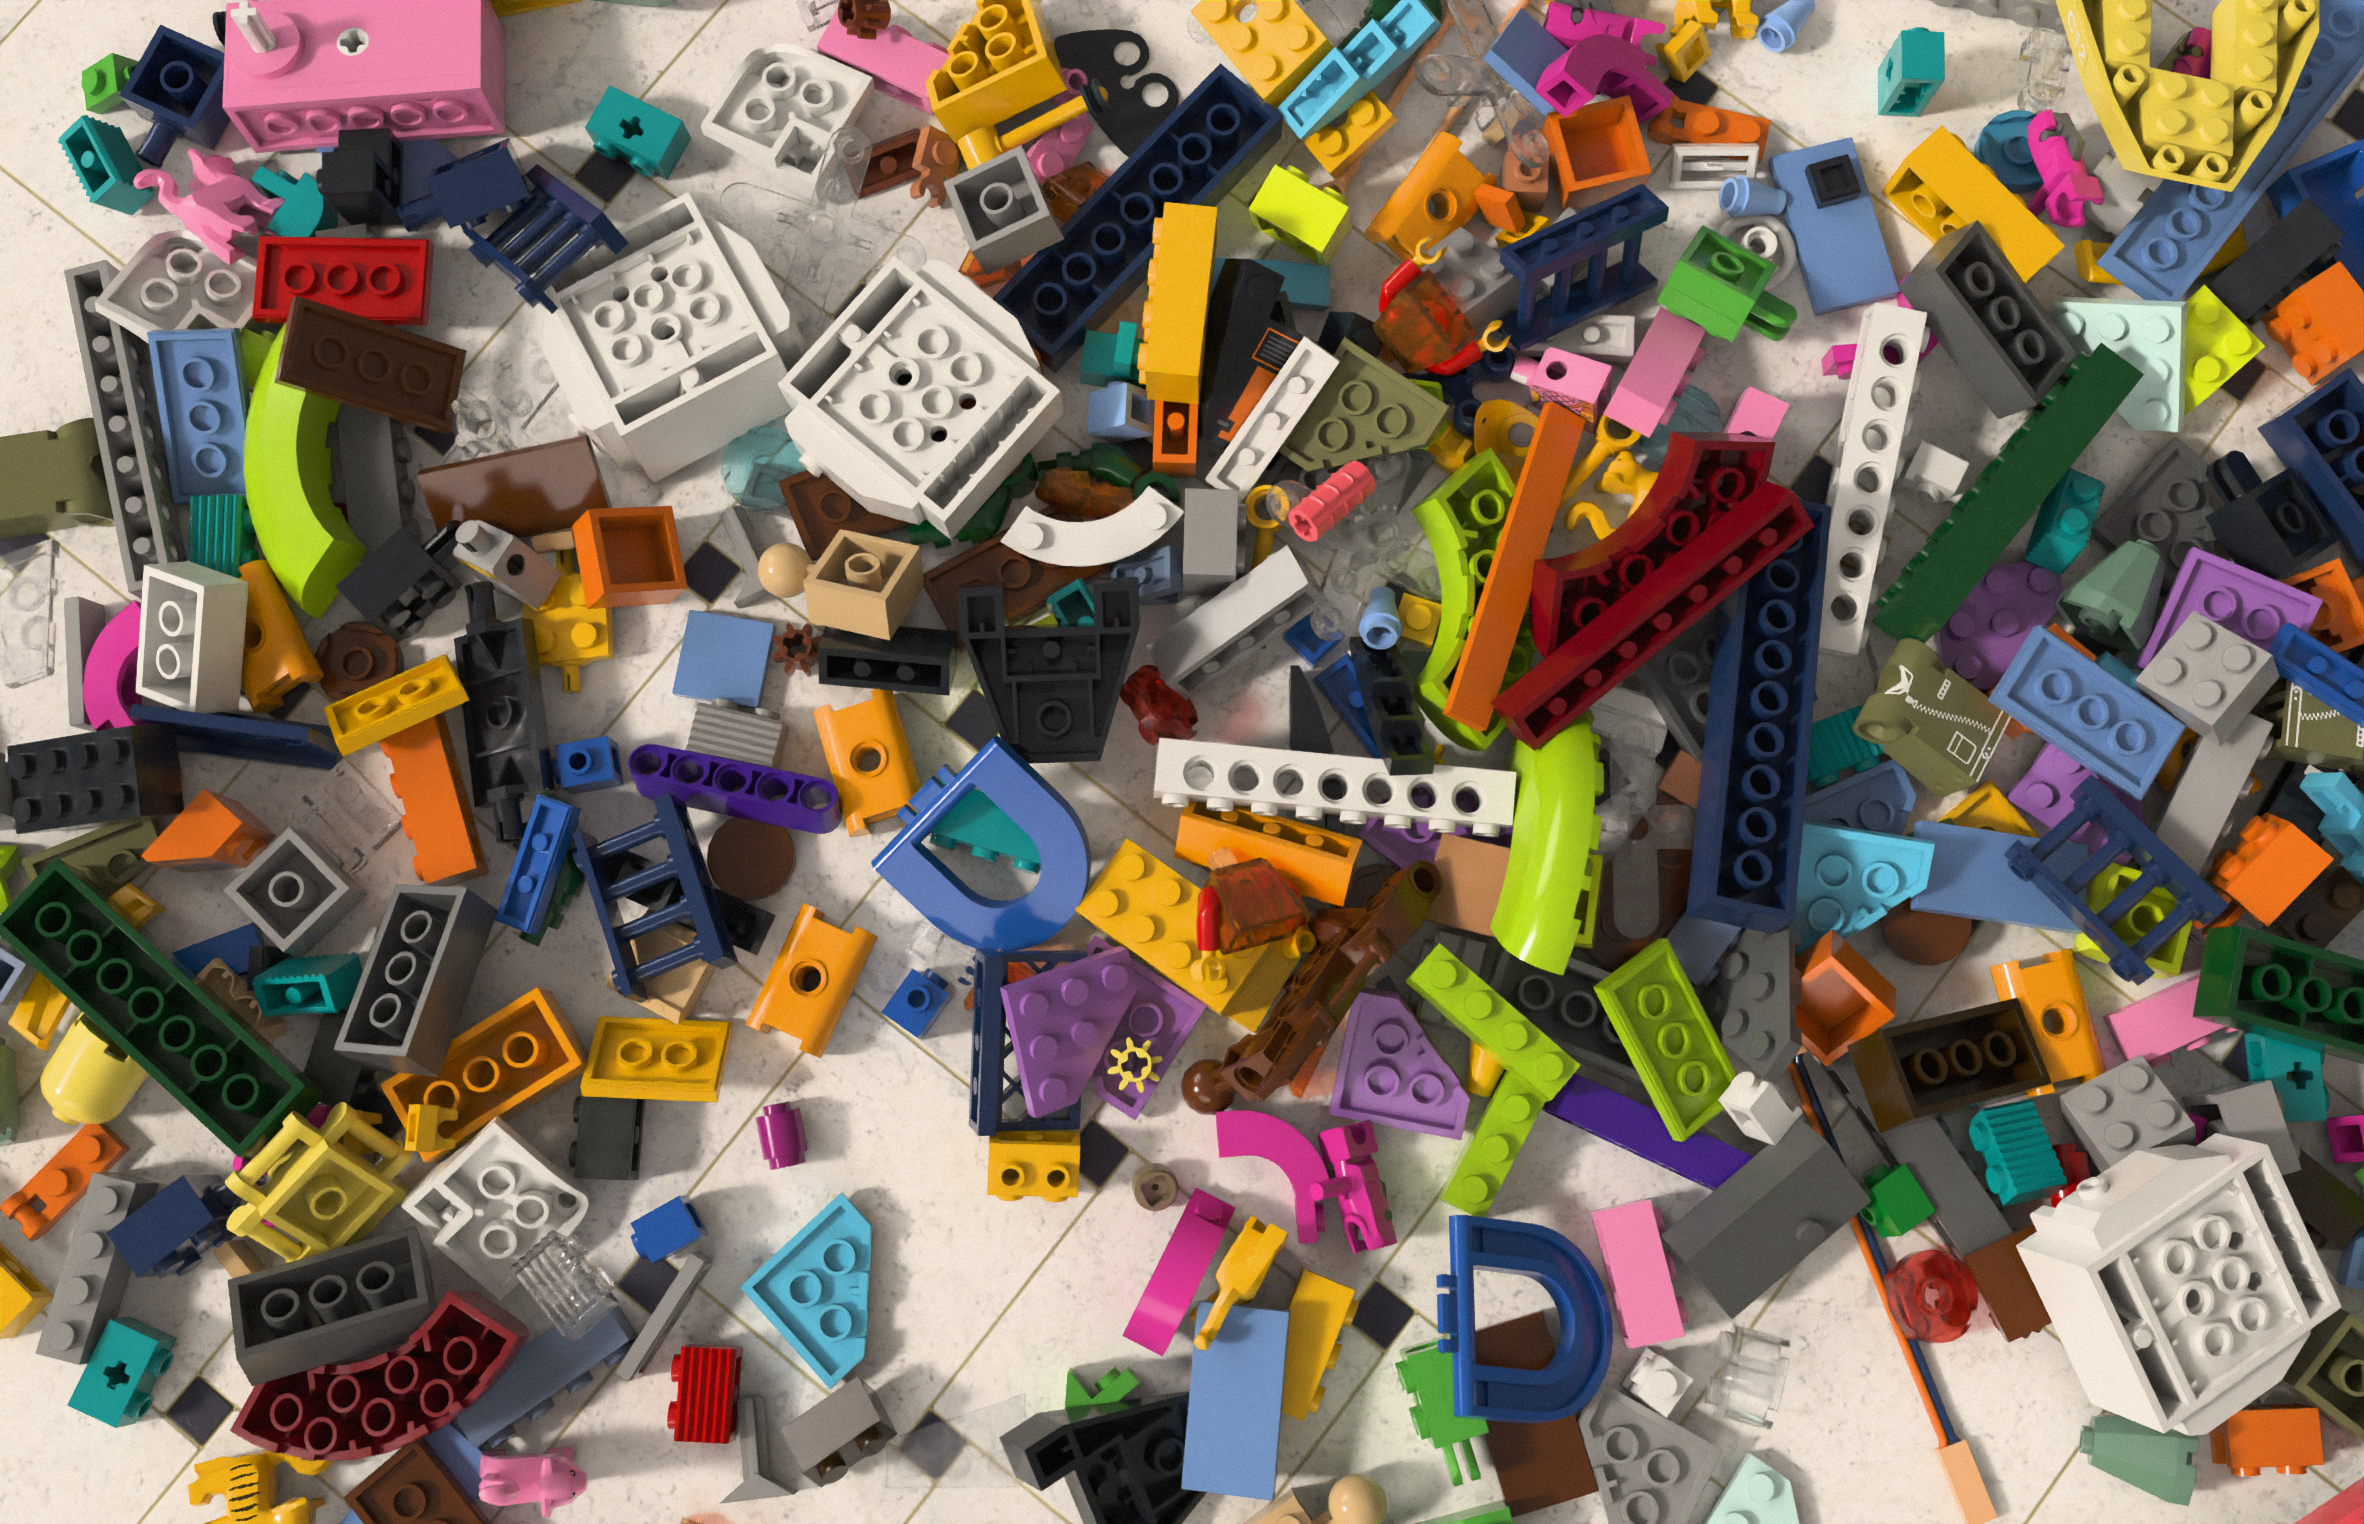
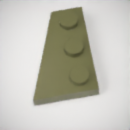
(105, 855)

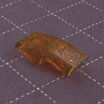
(1072, 493)

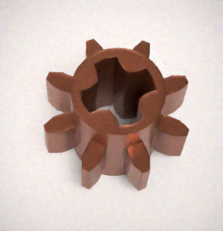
(864, 17)
(796, 638)

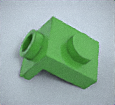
(105, 82)

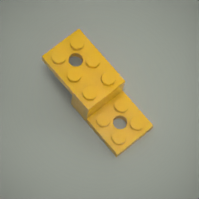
(1277, 55)

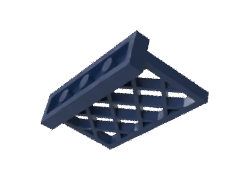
(247, 737)
(989, 1044)

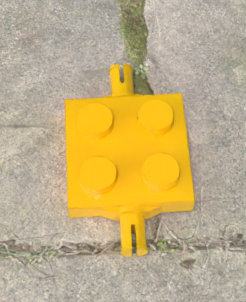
(568, 631)

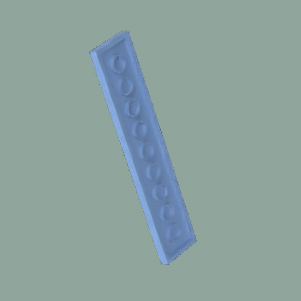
(2189, 223)

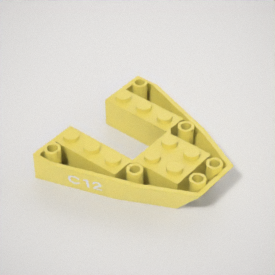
(2181, 122)

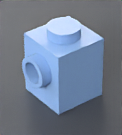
(1120, 413)

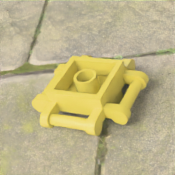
(318, 1187)

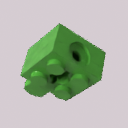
(1724, 289)
(1430, 1379)

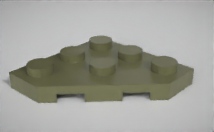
(1363, 415)

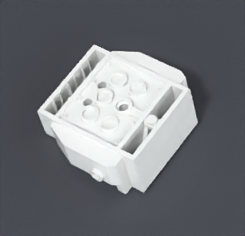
(680, 395)
(878, 434)
(2180, 1282)

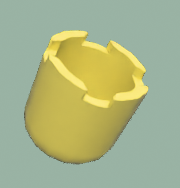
(90, 1076)

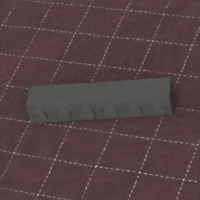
(1964, 1211)

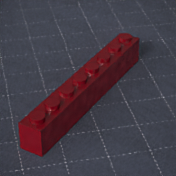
(1652, 614)

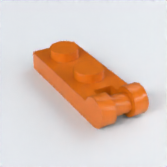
(1708, 125)
(64, 1179)

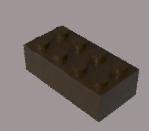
(1948, 1064)

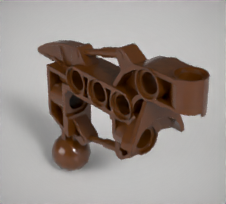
(1320, 992)

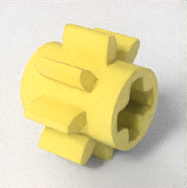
(1123, 1059)

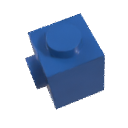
(588, 765)
(918, 1002)
(667, 1230)

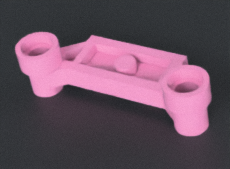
(1059, 147)

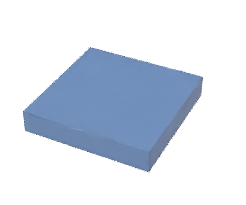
(1522, 56)
(724, 659)

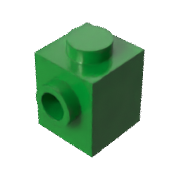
(1895, 1200)

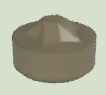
(1155, 1186)

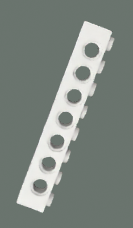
(1907, 333)
(1491, 788)

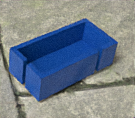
(2332, 186)

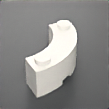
(1094, 541)

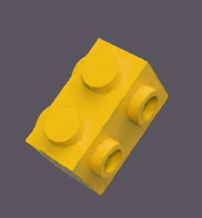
(1034, 1164)

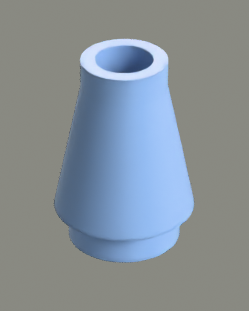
(1783, 25)
(1748, 197)
(1381, 622)

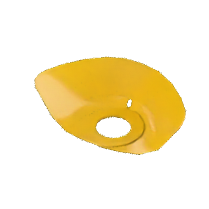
(1493, 433)

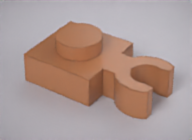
(937, 161)

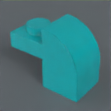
(303, 207)
(1111, 356)

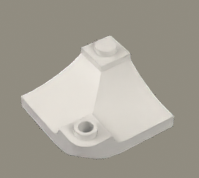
(785, 109)
(180, 286)
(495, 1204)

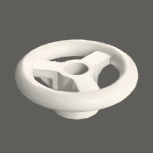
(1764, 238)

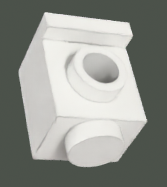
(1933, 474)
(1759, 1108)
(1656, 1382)

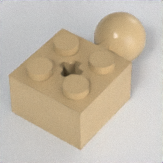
(855, 586)
(1350, 1501)

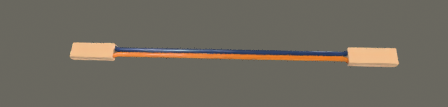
(1953, 1456)

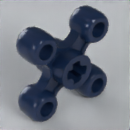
(1459, 390)

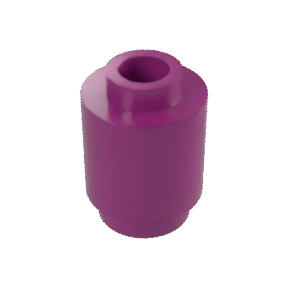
(782, 1135)

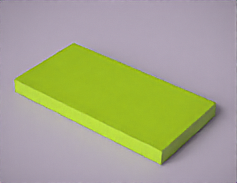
(1668, 1038)

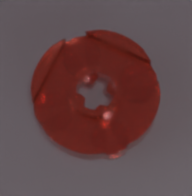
(1158, 707)
(1907, 1300)

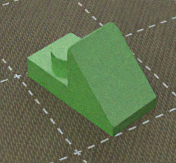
(1111, 1388)

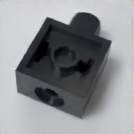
(2266, 523)
(405, 581)

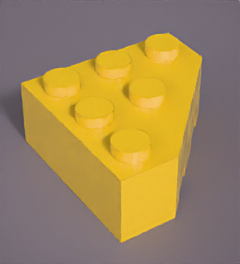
(995, 67)

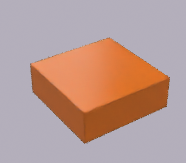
(1500, 208)

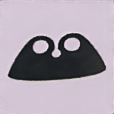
(1130, 118)

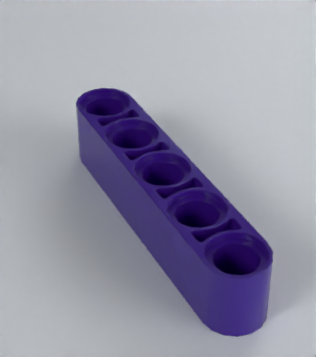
(750, 802)
(1644, 1132)

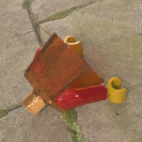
(1423, 323)
(1244, 909)

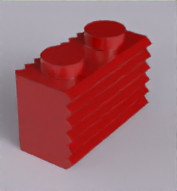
(706, 1393)

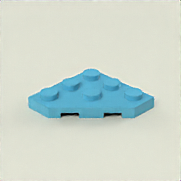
(1854, 878)
(821, 1290)

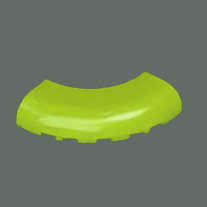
(289, 490)
(1463, 528)
(1550, 844)

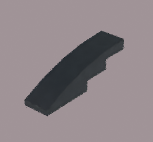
(1391, 708)
(1310, 734)
(744, 921)

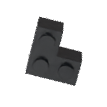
(364, 176)

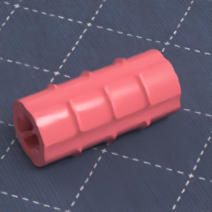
(1332, 501)

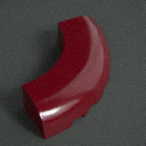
(1695, 487)
(392, 1398)

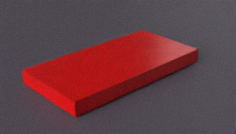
(362, 276)

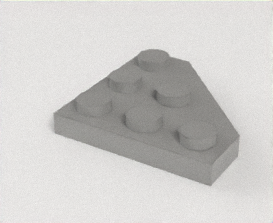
(1642, 1461)

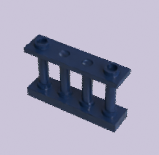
(562, 205)
(1569, 242)
(2125, 836)
(696, 904)

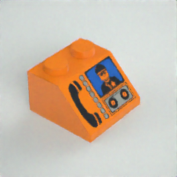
(210, 836)

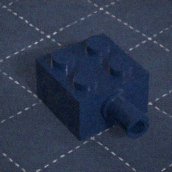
(179, 92)
(471, 189)
(177, 1226)

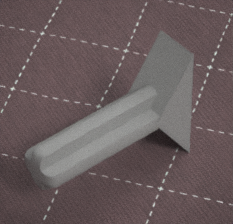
(748, 550)
(755, 1455)

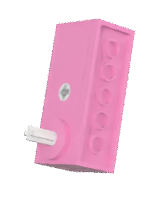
(362, 64)

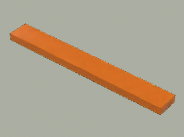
(1512, 567)

